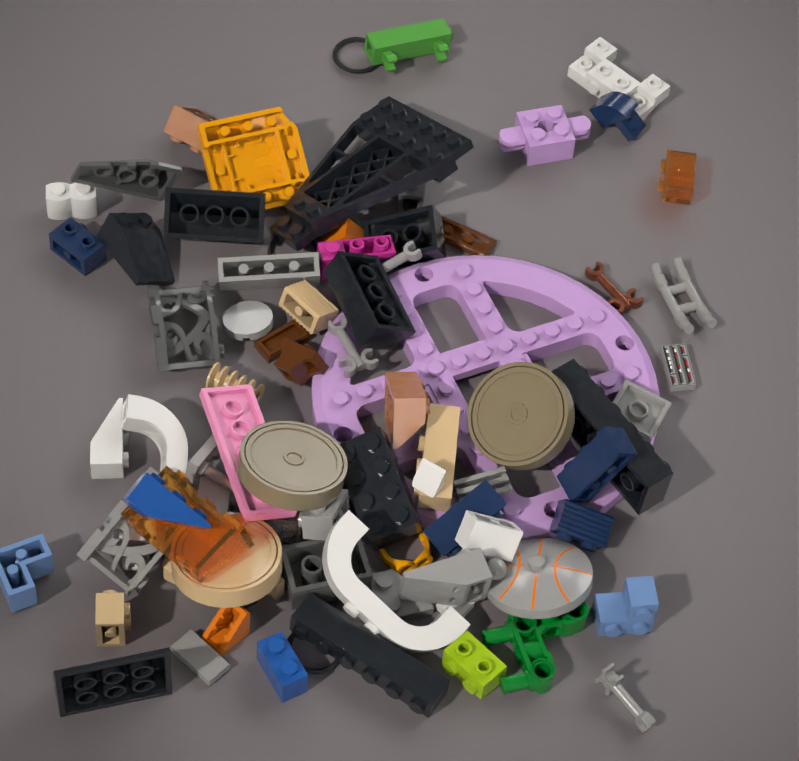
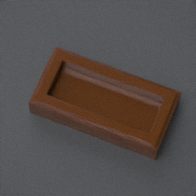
(269, 346)

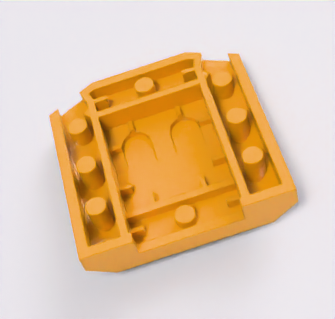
(254, 155)

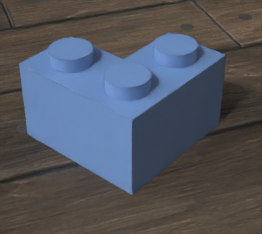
(20, 566)
(627, 611)

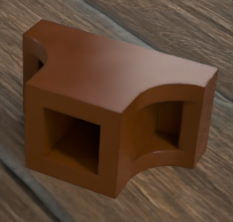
(299, 362)

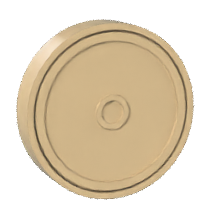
(244, 578)

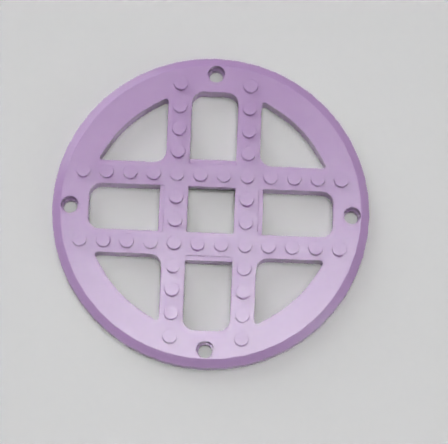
(469, 281)

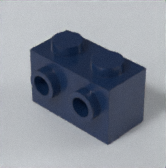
(77, 246)

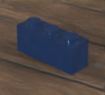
(596, 464)
(444, 530)

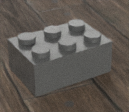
(305, 574)

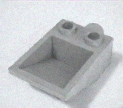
(452, 580)

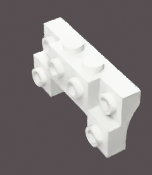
(601, 76)

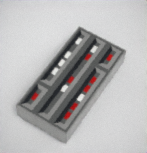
(678, 367)

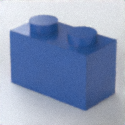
(282, 667)

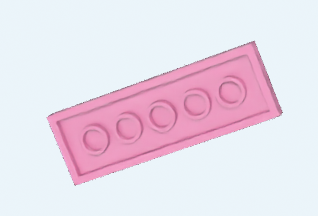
(231, 415)

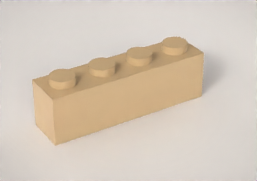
(439, 447)

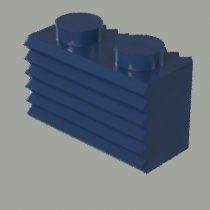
(581, 525)

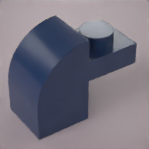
(618, 109)

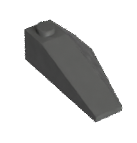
(132, 177)

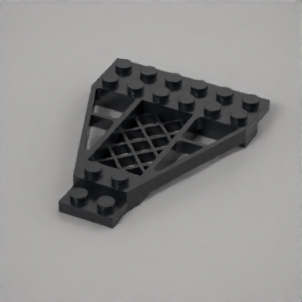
(391, 132)

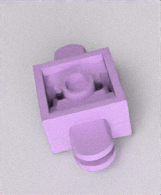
(544, 135)

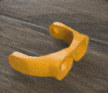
(401, 565)

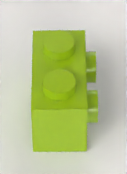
(473, 665)

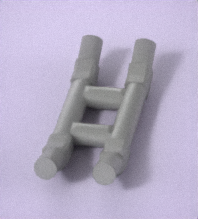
(687, 286)

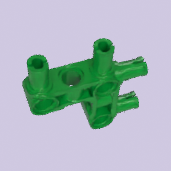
(531, 649)

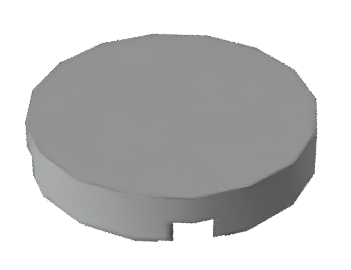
(248, 320)

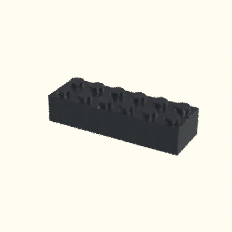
(646, 476)

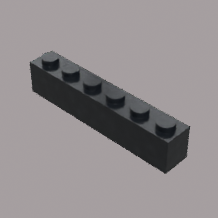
(369, 655)

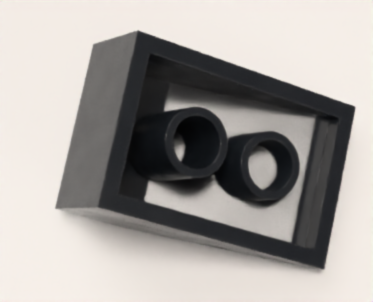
(418, 225)
(137, 247)

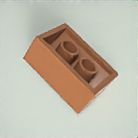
(183, 125)
(404, 406)

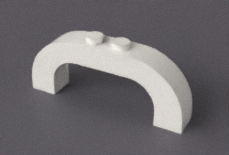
(161, 426)
(369, 608)

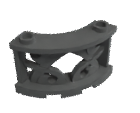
(169, 348)

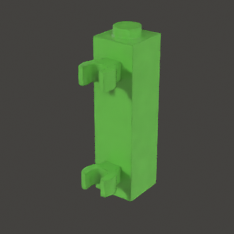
(408, 42)

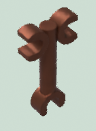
(619, 301)

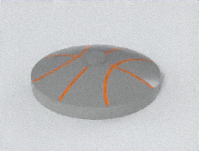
(543, 580)

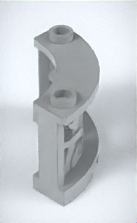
(105, 543)

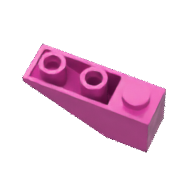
(377, 245)

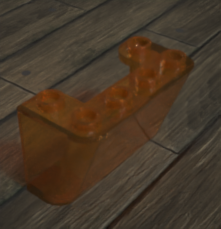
(194, 549)

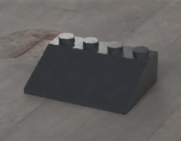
(113, 682)

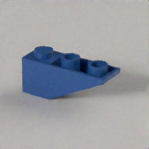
(156, 502)

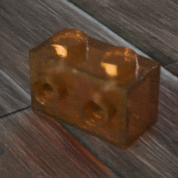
(677, 177)

